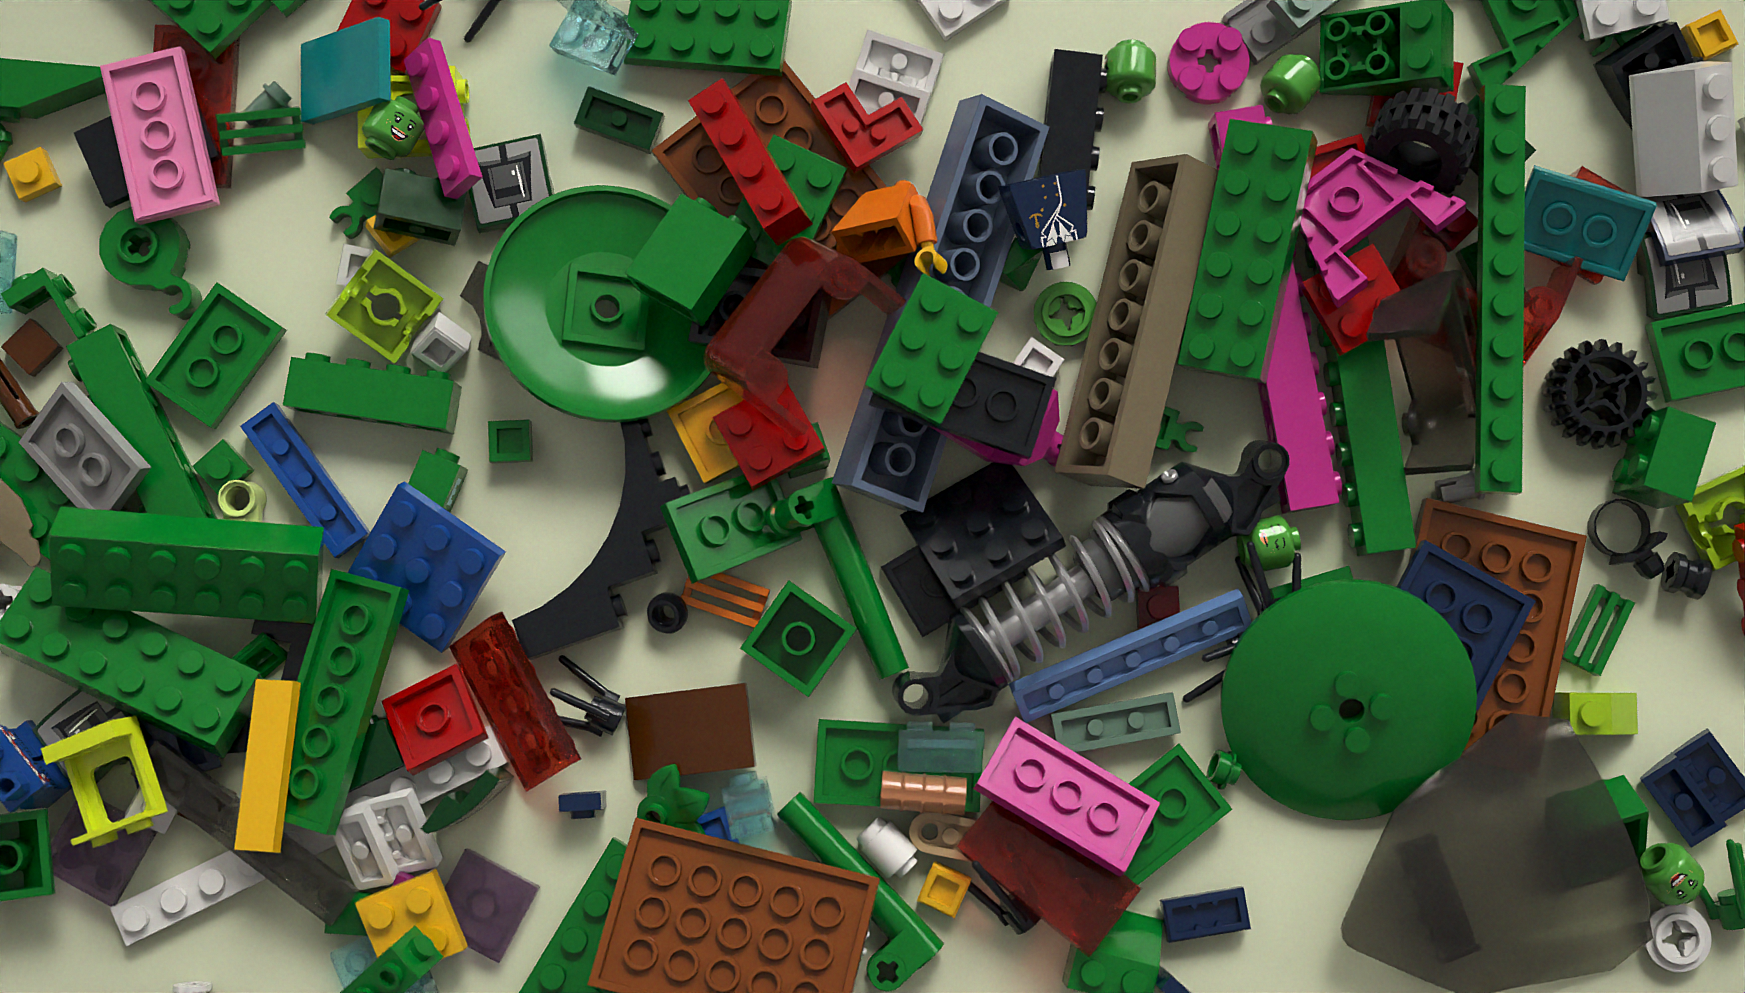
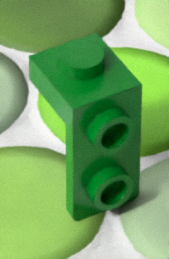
(37, 288)
(398, 966)

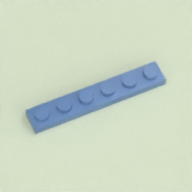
(1131, 656)

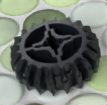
(1588, 381)

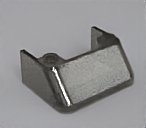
(1438, 359)

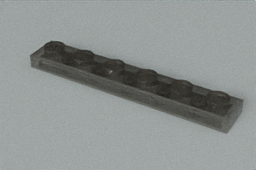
(217, 813)

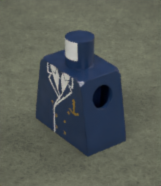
(1048, 213)

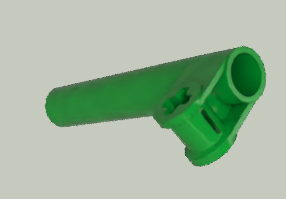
(823, 509)
(910, 939)

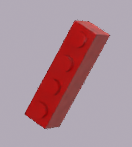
(750, 162)

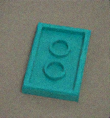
(345, 71)
(1584, 220)

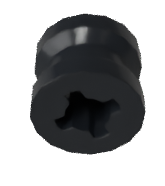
(1686, 575)

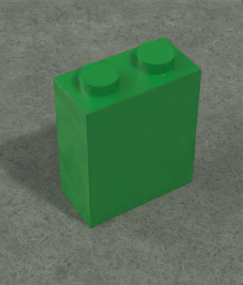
(692, 258)

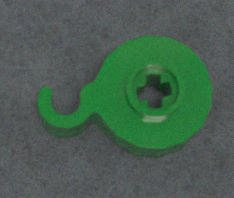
(160, 268)

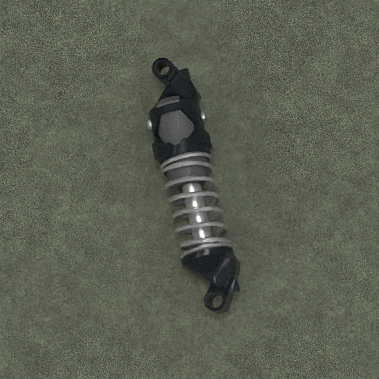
(1134, 545)

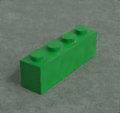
(372, 394)

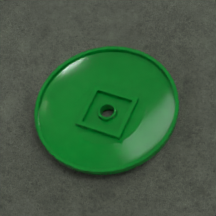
(544, 315)
(1338, 646)

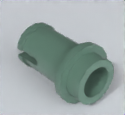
(272, 97)

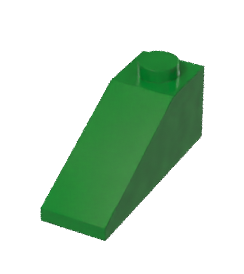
(42, 88)

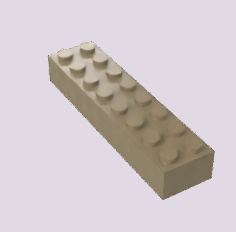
(1138, 323)

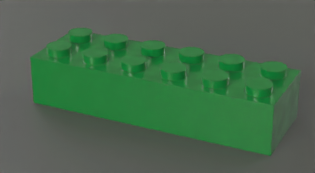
(1248, 250)
(186, 565)
(131, 665)

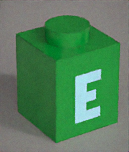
(439, 477)

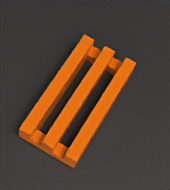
(758, 606)

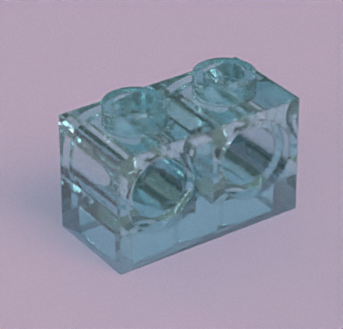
(748, 805)

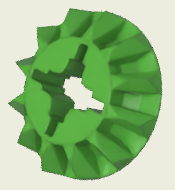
(1048, 303)

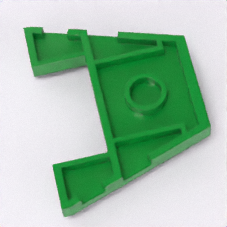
(1522, 31)

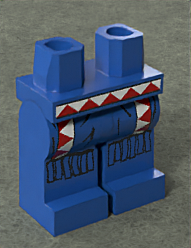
(23, 777)

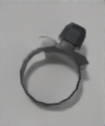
(1646, 561)

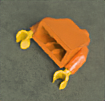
(888, 225)

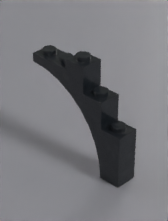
(588, 605)

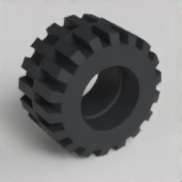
(1428, 120)

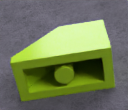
(1598, 712)

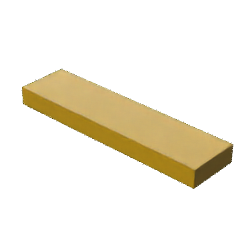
(267, 766)

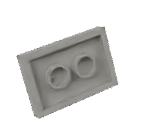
(84, 451)

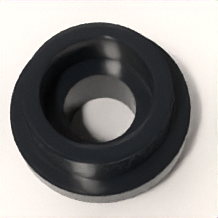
(659, 620)

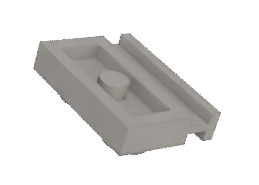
(1260, 28)

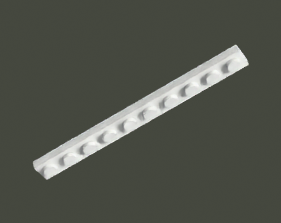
(229, 874)

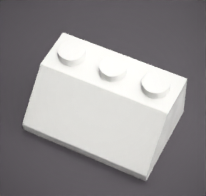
(1684, 129)

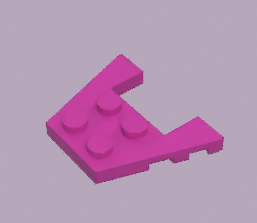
(1351, 202)

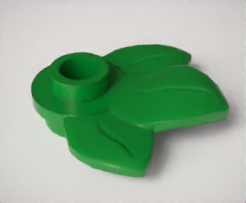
(674, 804)

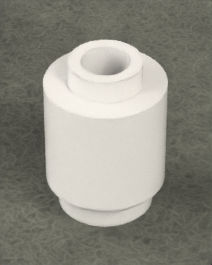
(887, 848)

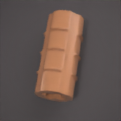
(923, 793)

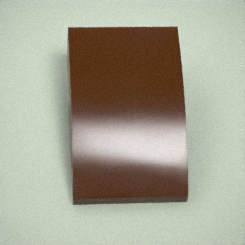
(691, 728)

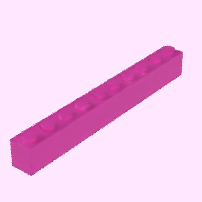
(1290, 397)

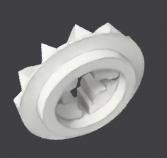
(1691, 949)

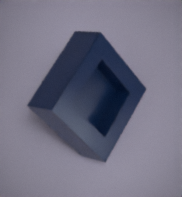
(582, 804)

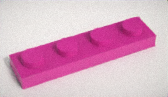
(442, 118)

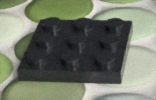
(983, 532)

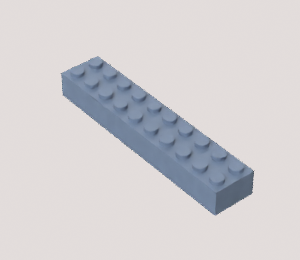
(984, 149)

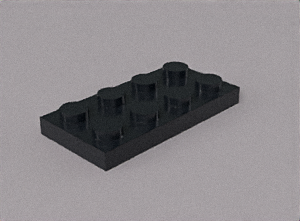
(994, 406)

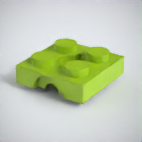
(380, 276)
(1706, 507)

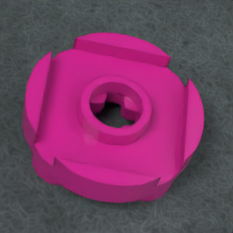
(1224, 45)

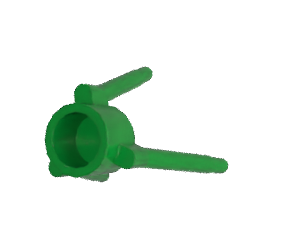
(1731, 902)

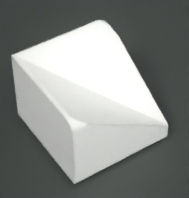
(441, 343)

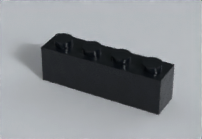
(1073, 115)

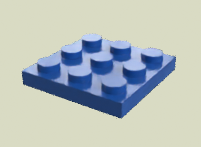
(433, 557)

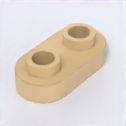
(949, 834)

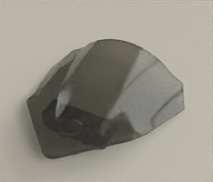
(1504, 869)

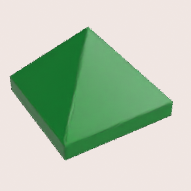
(262, 655)

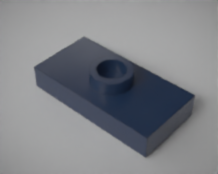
(1205, 914)

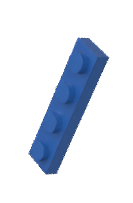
(305, 479)

